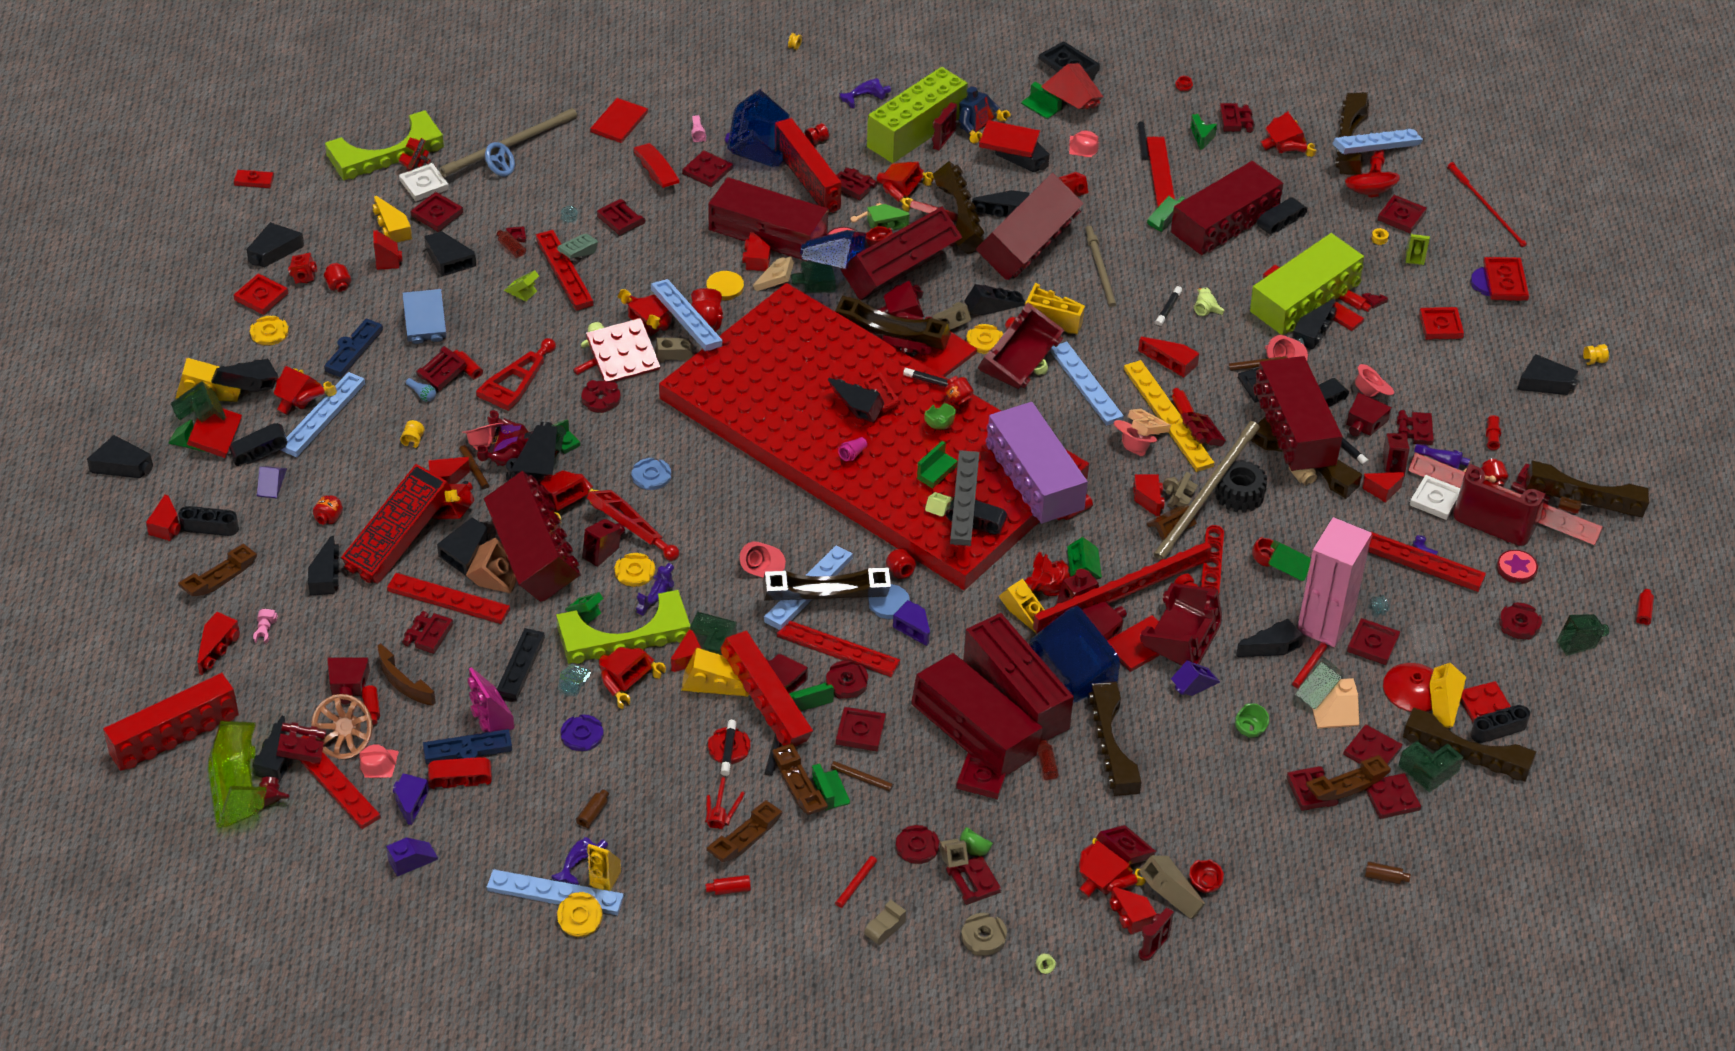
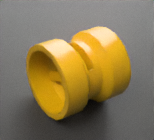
(1596, 354)
(412, 433)

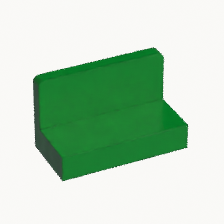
(1042, 101)
(1163, 214)
(935, 466)
(1085, 556)
(1289, 561)
(813, 696)
(830, 787)

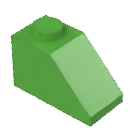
(887, 217)

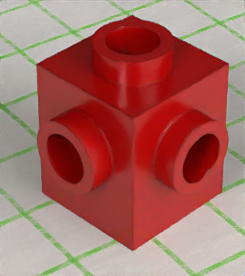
(302, 268)

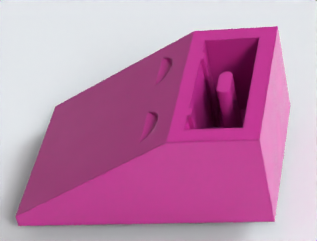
(488, 704)

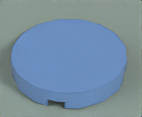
(651, 474)
(887, 606)

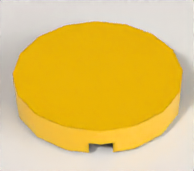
(726, 282)
(269, 330)
(983, 337)
(634, 569)
(580, 914)

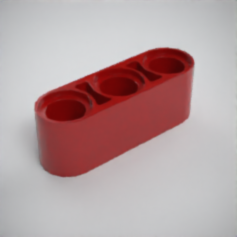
(459, 772)

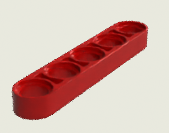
(1215, 557)

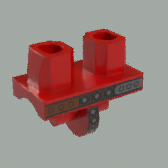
(416, 146)

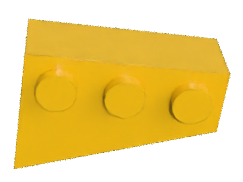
(1063, 312)
(198, 371)
(711, 674)

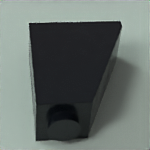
(1038, 162)
(274, 244)
(449, 254)
(1548, 377)
(538, 451)
(120, 459)
(462, 544)

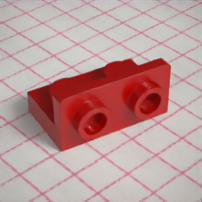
(1076, 183)

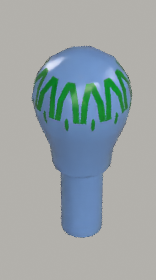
(424, 391)

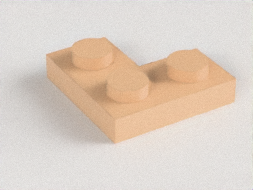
(1147, 423)

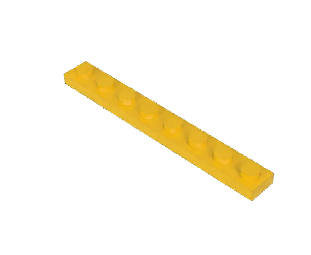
(1167, 412)

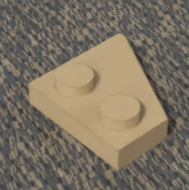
(776, 274)

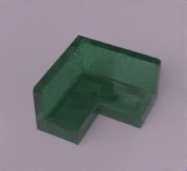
(198, 399)
(715, 629)
(1319, 683)
(1428, 768)

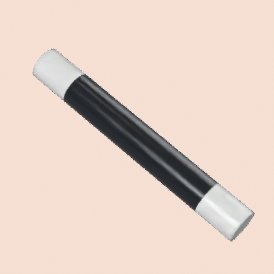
(1168, 306)
(925, 377)
(1354, 452)
(728, 748)

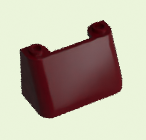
(1021, 348)
(1497, 511)
(1186, 625)

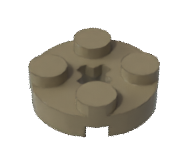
(984, 945)

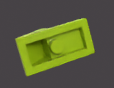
(523, 286)

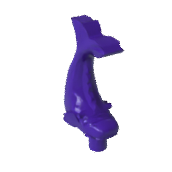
(869, 87)
(1447, 457)
(662, 584)
(576, 854)

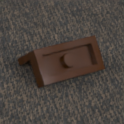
(1168, 520)

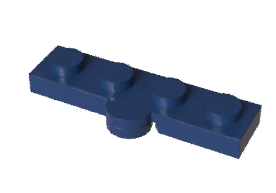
(352, 348)
(468, 746)

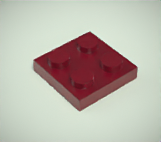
(944, 126)
(707, 168)
(436, 211)
(1402, 214)
(1373, 641)
(860, 729)
(1372, 743)
(979, 779)
(1393, 796)
(1126, 844)

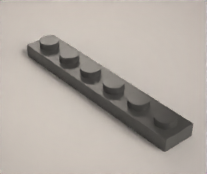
(964, 498)

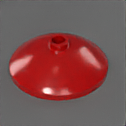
(1372, 183)
(1409, 686)

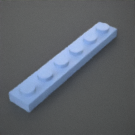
(1377, 141)
(686, 315)
(1086, 383)
(323, 414)
(829, 566)
(549, 890)

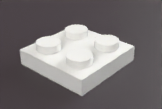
(423, 182)
(1435, 497)

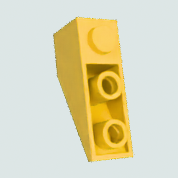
(393, 221)
(1021, 602)
(1446, 691)
(603, 867)

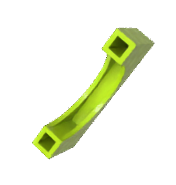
(353, 161)
(586, 643)

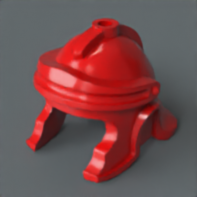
(707, 304)
(1047, 575)

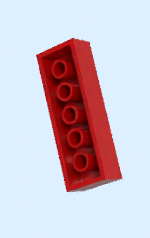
(171, 722)

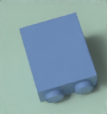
(424, 316)

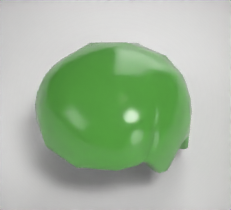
(940, 418)
(1254, 715)
(975, 844)

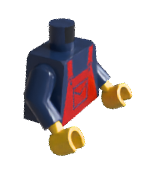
(976, 111)

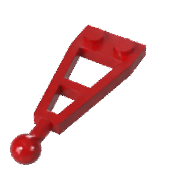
(505, 398)
(607, 502)

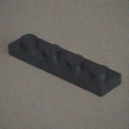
(520, 663)

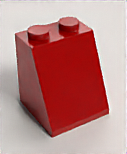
(1074, 87)

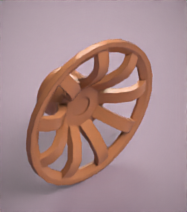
(343, 725)

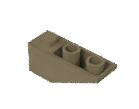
(1172, 885)

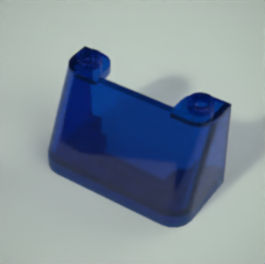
(754, 129)
(835, 248)
(1077, 652)

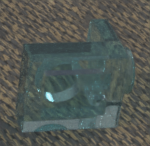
(572, 678)

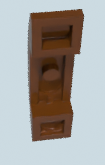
(1569, 505)
(238, 561)
(417, 691)
(797, 780)
(1350, 783)
(747, 834)

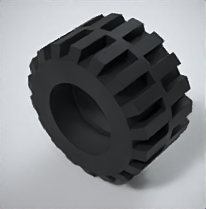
(1242, 497)

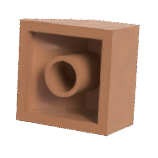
(492, 568)

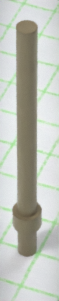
(1092, 241)

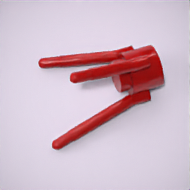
(717, 816)

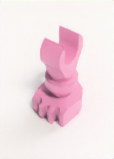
(698, 132)
(265, 619)

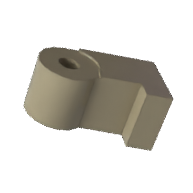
(954, 315)
(673, 349)
(954, 852)
(886, 923)

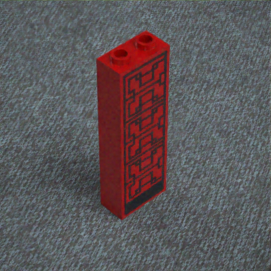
(808, 165)
(396, 524)

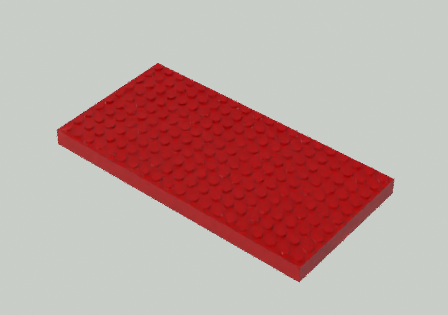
(776, 404)

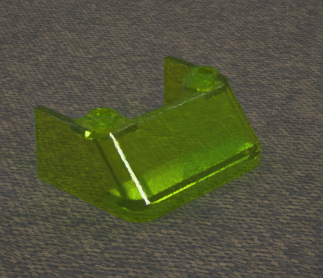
(230, 774)

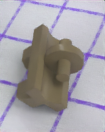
(1171, 485)

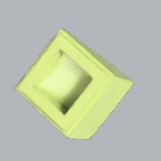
(938, 503)

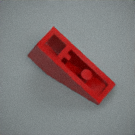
(1169, 354)

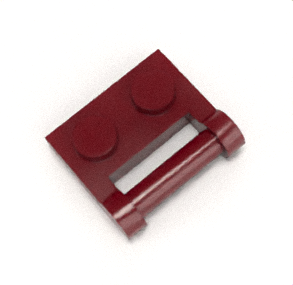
(618, 220)
(445, 371)
(1304, 797)
(980, 878)
(1156, 934)

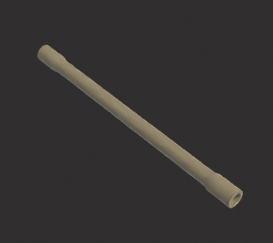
(562, 118)
(1167, 544)

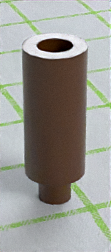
(592, 809)
(1386, 873)

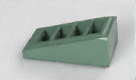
(579, 246)

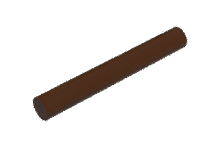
(1250, 364)
(474, 467)
(861, 776)

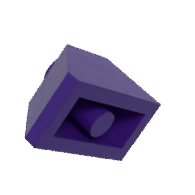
(912, 621)
(1193, 679)
(410, 795)
(409, 855)

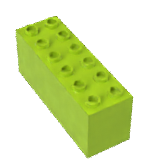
(909, 117)
(1306, 283)

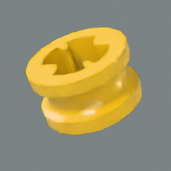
(794, 41)
(1379, 232)

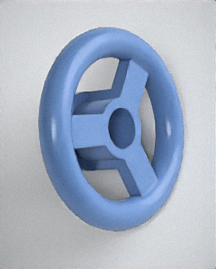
(497, 161)

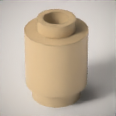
(1305, 476)

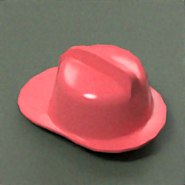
(1084, 144)
(1285, 346)
(1371, 383)
(482, 435)
(1132, 439)
(761, 555)
(377, 761)

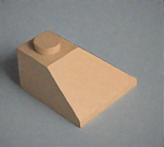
(1339, 706)

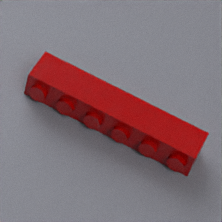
(766, 689)

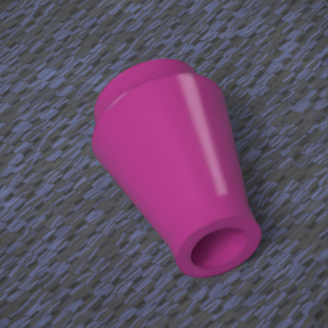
(850, 450)

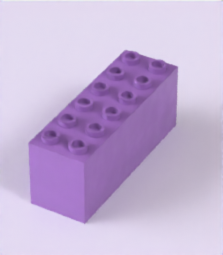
(1036, 462)

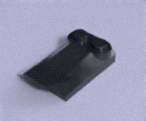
(1064, 54)

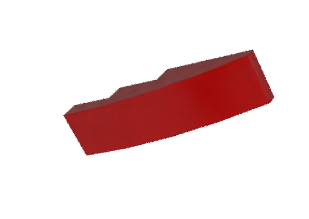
(656, 164)

